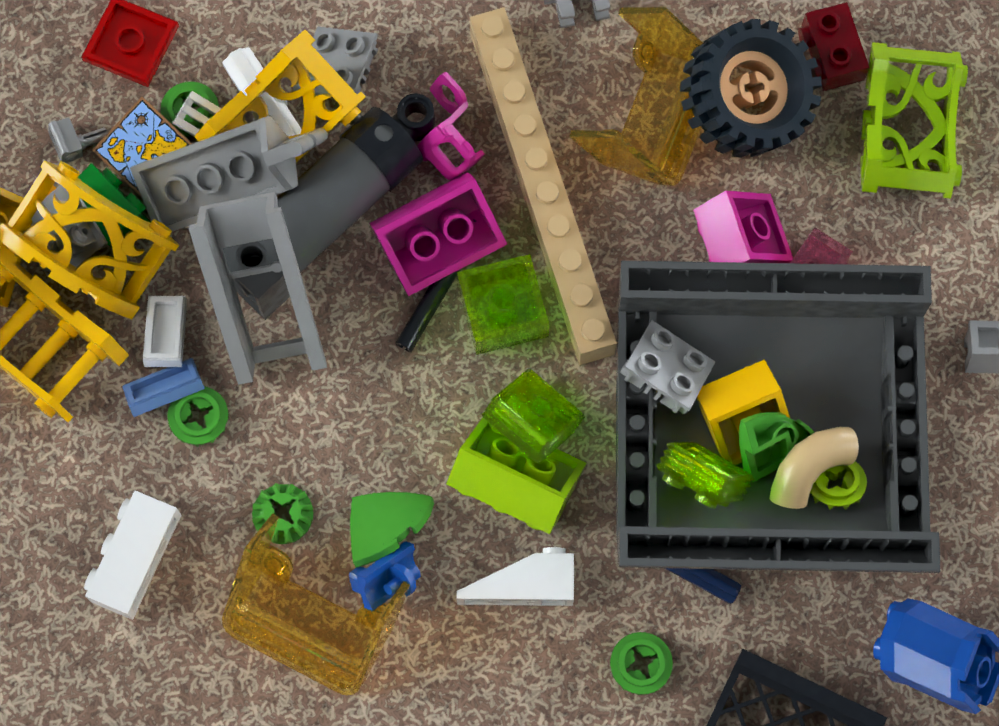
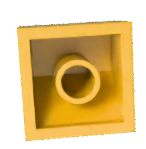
(735, 398)

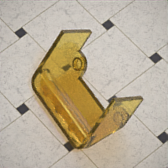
(657, 130)
(300, 625)

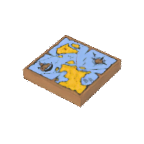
(138, 138)

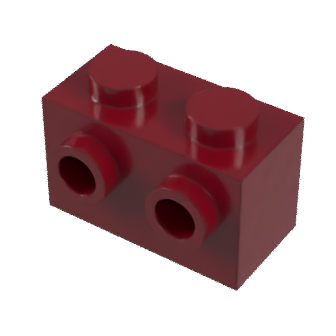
(835, 45)

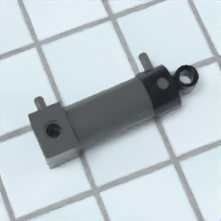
(334, 194)

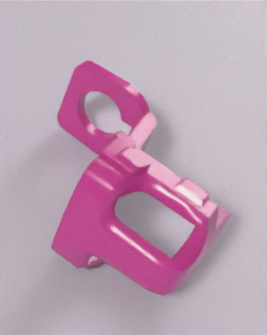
(448, 133)

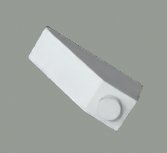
(533, 581)

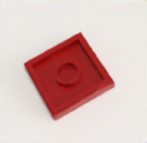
(130, 41)

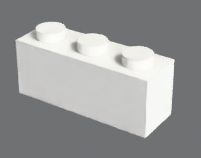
(132, 554)

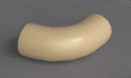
(808, 460)

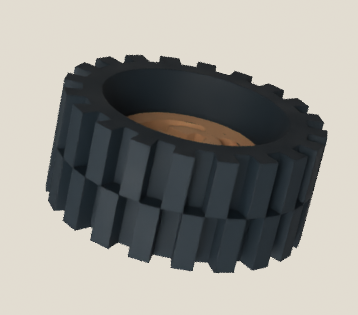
(778, 78)

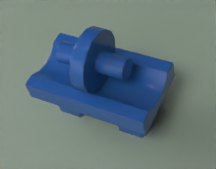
(385, 576)

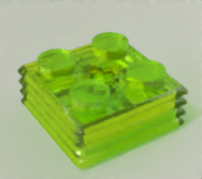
(533, 416)
(704, 472)

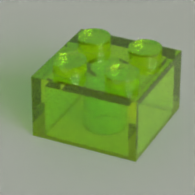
(503, 304)

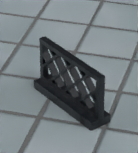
(797, 689)

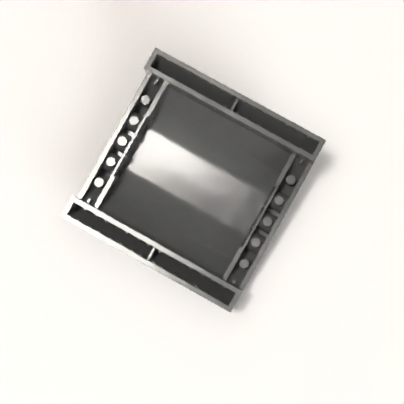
(844, 354)

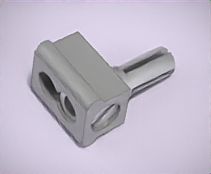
(69, 144)

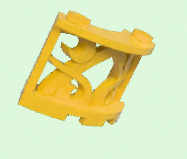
(293, 64)
(33, 243)

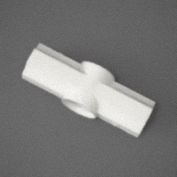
(243, 68)

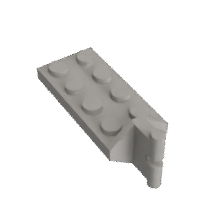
(221, 169)

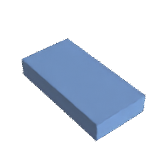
(162, 387)

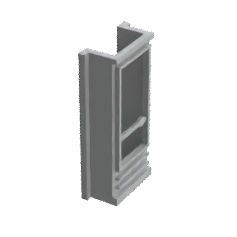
(242, 223)

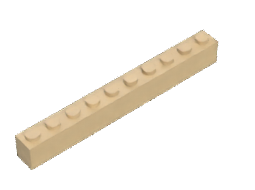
(542, 187)

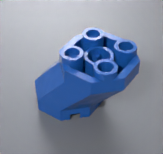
(939, 655)

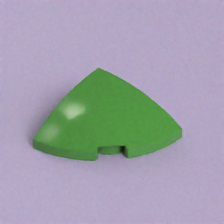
(767, 440)
(383, 521)

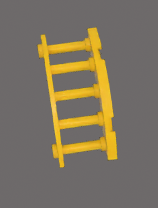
(70, 325)

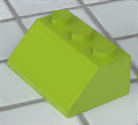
(498, 475)

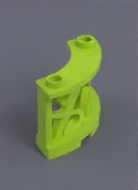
(880, 165)

